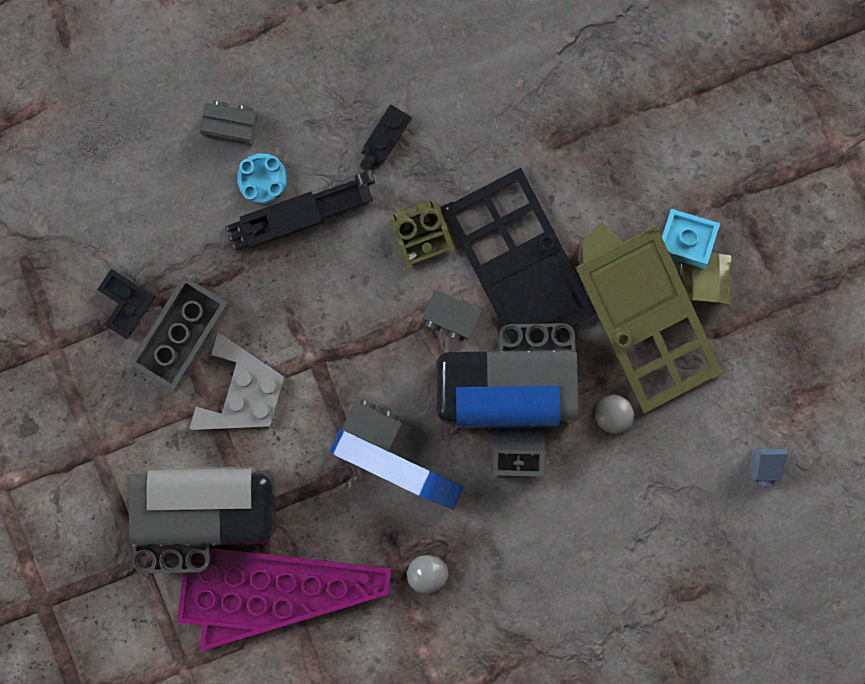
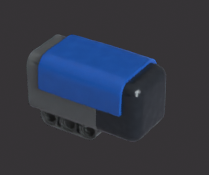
(511, 387)

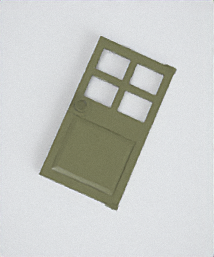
(636, 298)

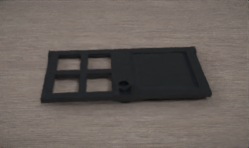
(530, 280)

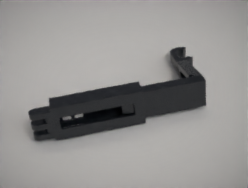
(301, 212)

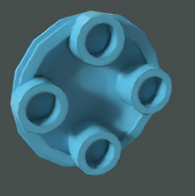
(262, 178)

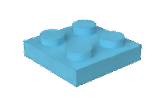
(689, 238)

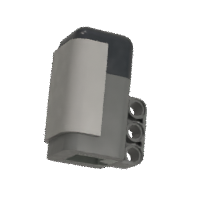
(197, 508)

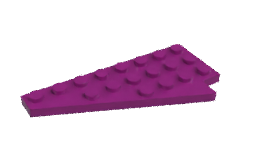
(261, 592)

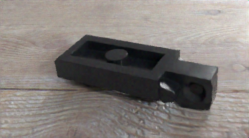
(384, 137)

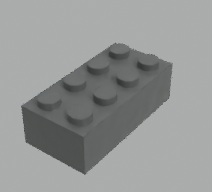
(180, 334)

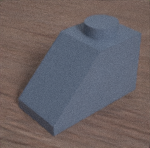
(767, 465)

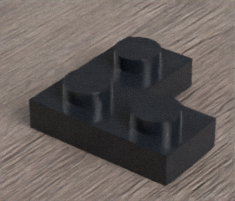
(131, 301)

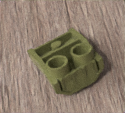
(421, 232)
(709, 283)

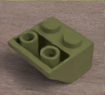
(597, 242)

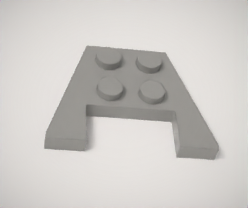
(251, 394)

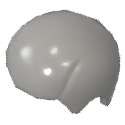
(614, 414)
(427, 574)

